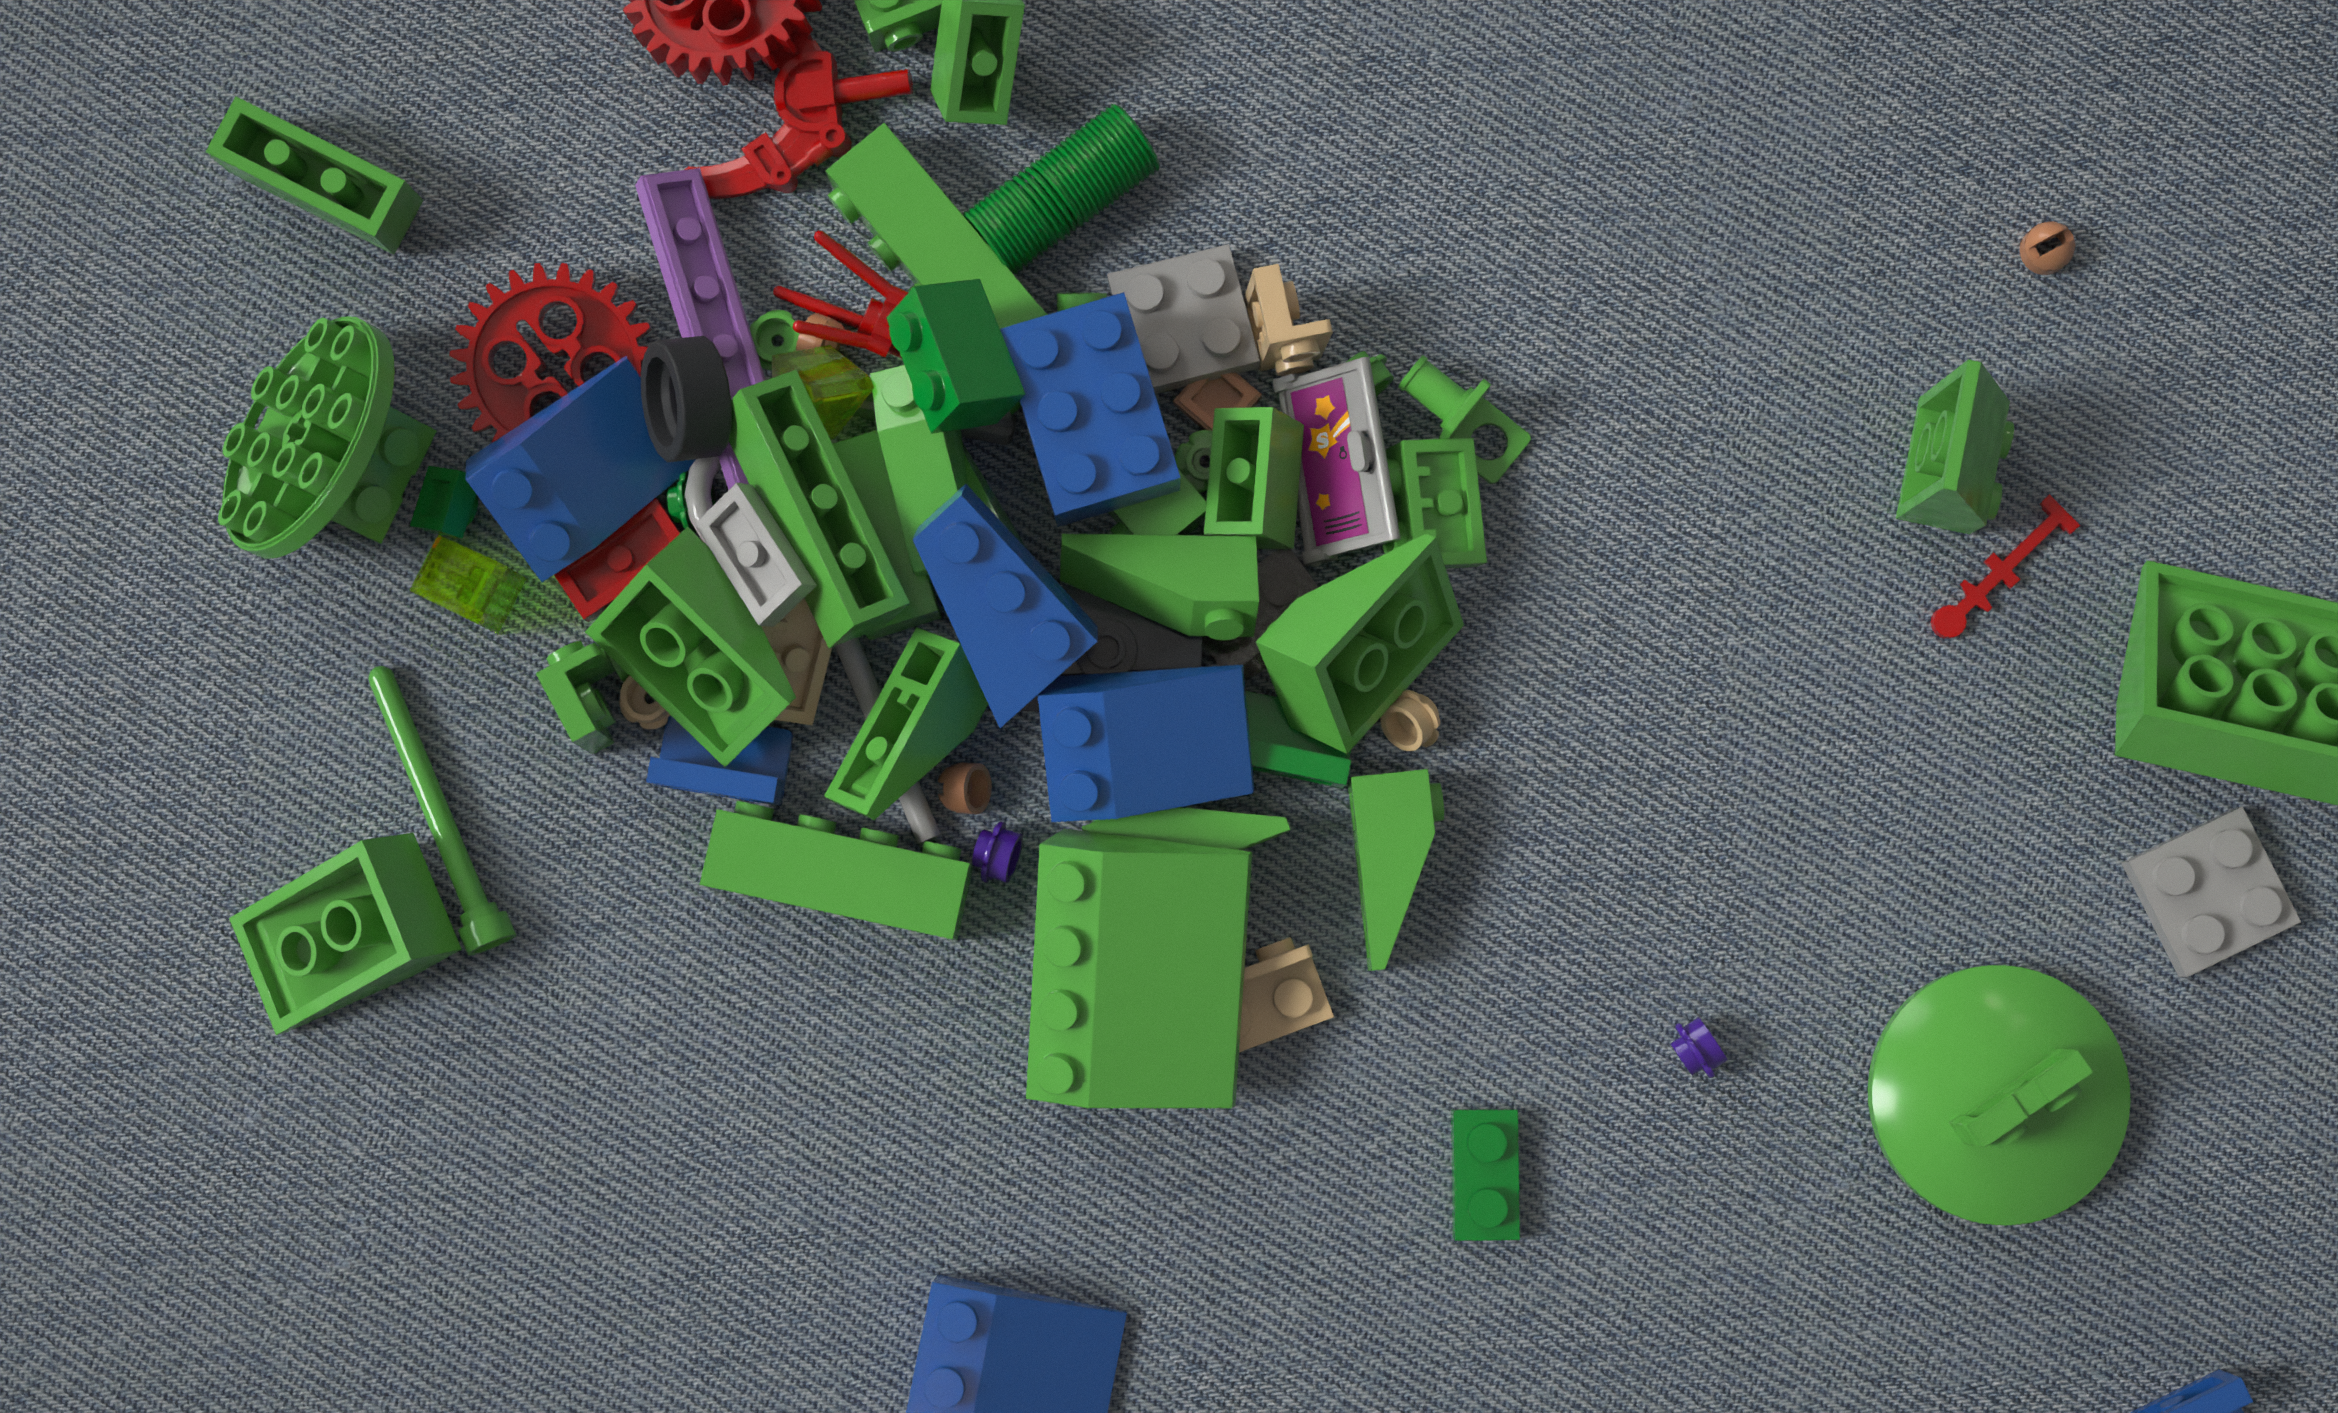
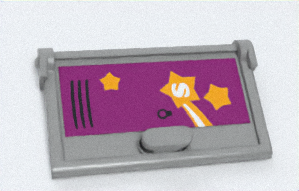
(1338, 497)

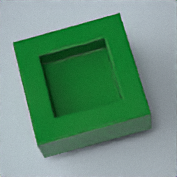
(445, 503)

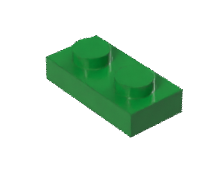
(1485, 1174)

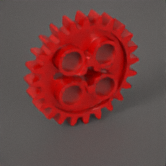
(676, 37)
(598, 331)

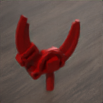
(810, 105)

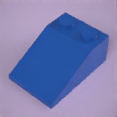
(573, 471)
(1144, 741)
(1013, 1352)

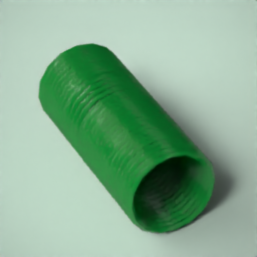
(1066, 188)

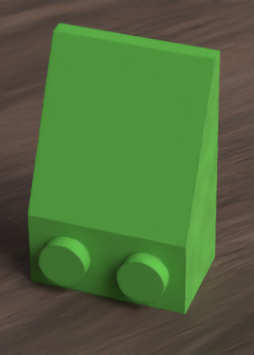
(1956, 452)
(1360, 642)
(696, 648)
(345, 931)

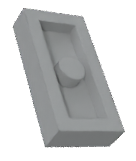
(755, 554)

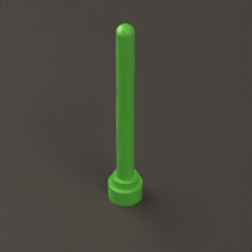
(482, 921)

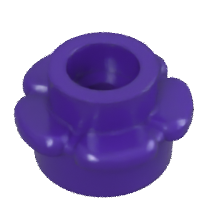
(997, 853)
(1698, 1048)

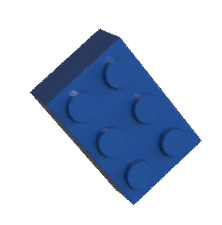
(1091, 410)

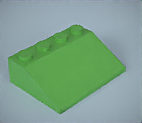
(2231, 683)
(1137, 972)

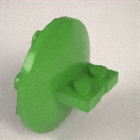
(323, 445)
(1999, 1095)

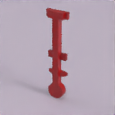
(1951, 620)

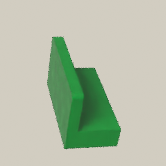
(1287, 752)

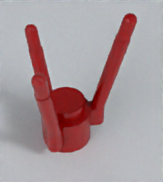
(872, 328)

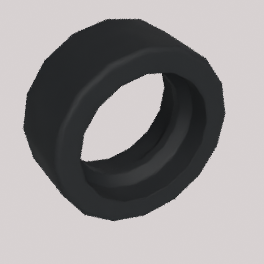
(686, 398)

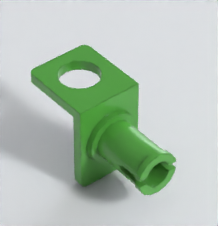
(1464, 413)

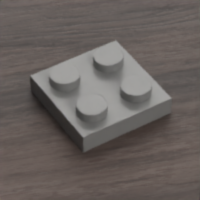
(1189, 317)
(2211, 892)

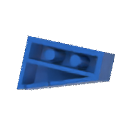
(1001, 603)

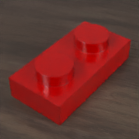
(606, 570)

